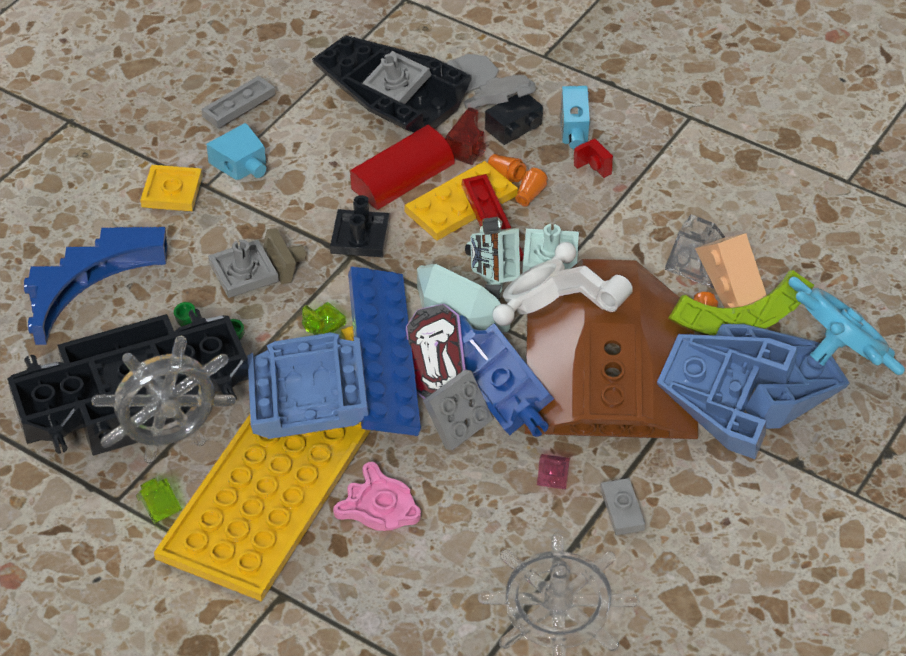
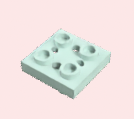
(541, 245)

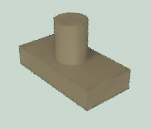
(281, 256)

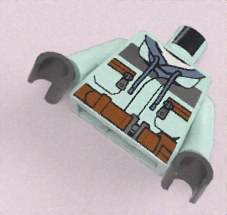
(495, 254)

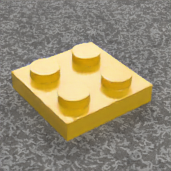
(171, 188)

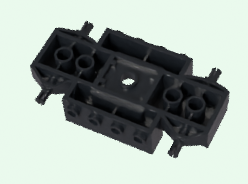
(58, 395)

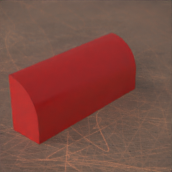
(402, 167)

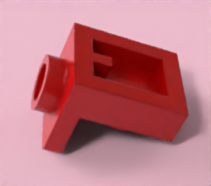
(595, 155)

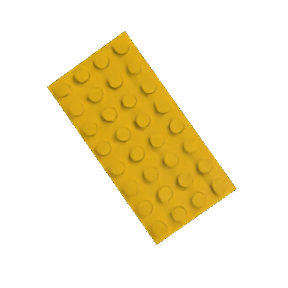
(257, 506)

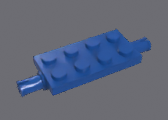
(504, 379)

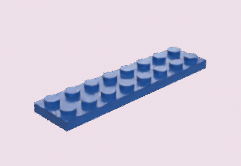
(387, 357)

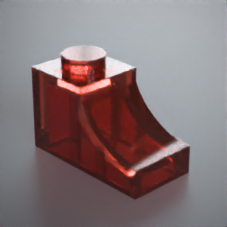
(466, 138)

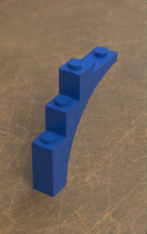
(114, 252)

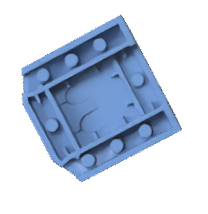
(307, 386)

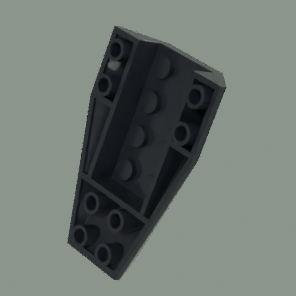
(354, 59)

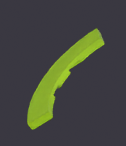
(759, 314)

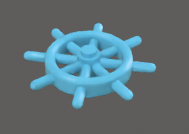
(844, 328)

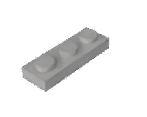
(238, 101)

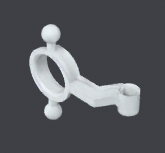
(549, 281)

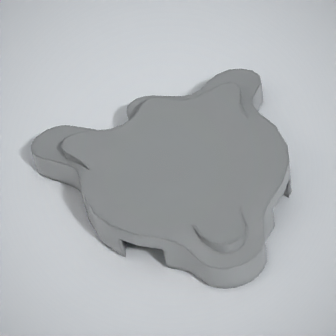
(499, 89)

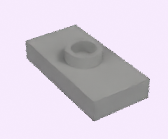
(622, 506)

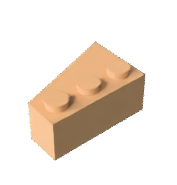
(732, 270)

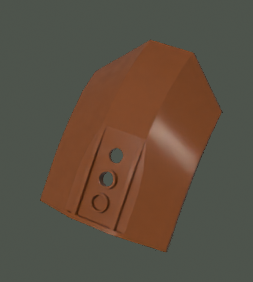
(571, 362)

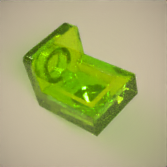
(323, 319)
(158, 500)

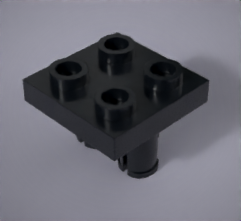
(360, 231)

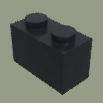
(513, 118)

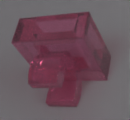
(553, 471)

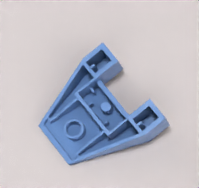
(716, 379)
(806, 387)

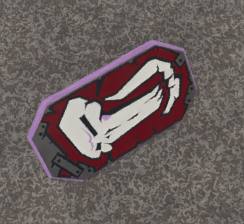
(436, 347)

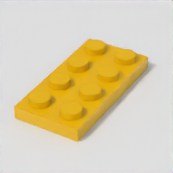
(447, 206)

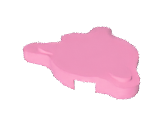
(378, 502)

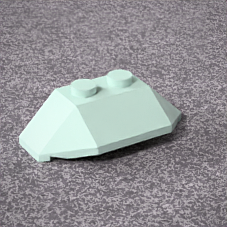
(441, 286)

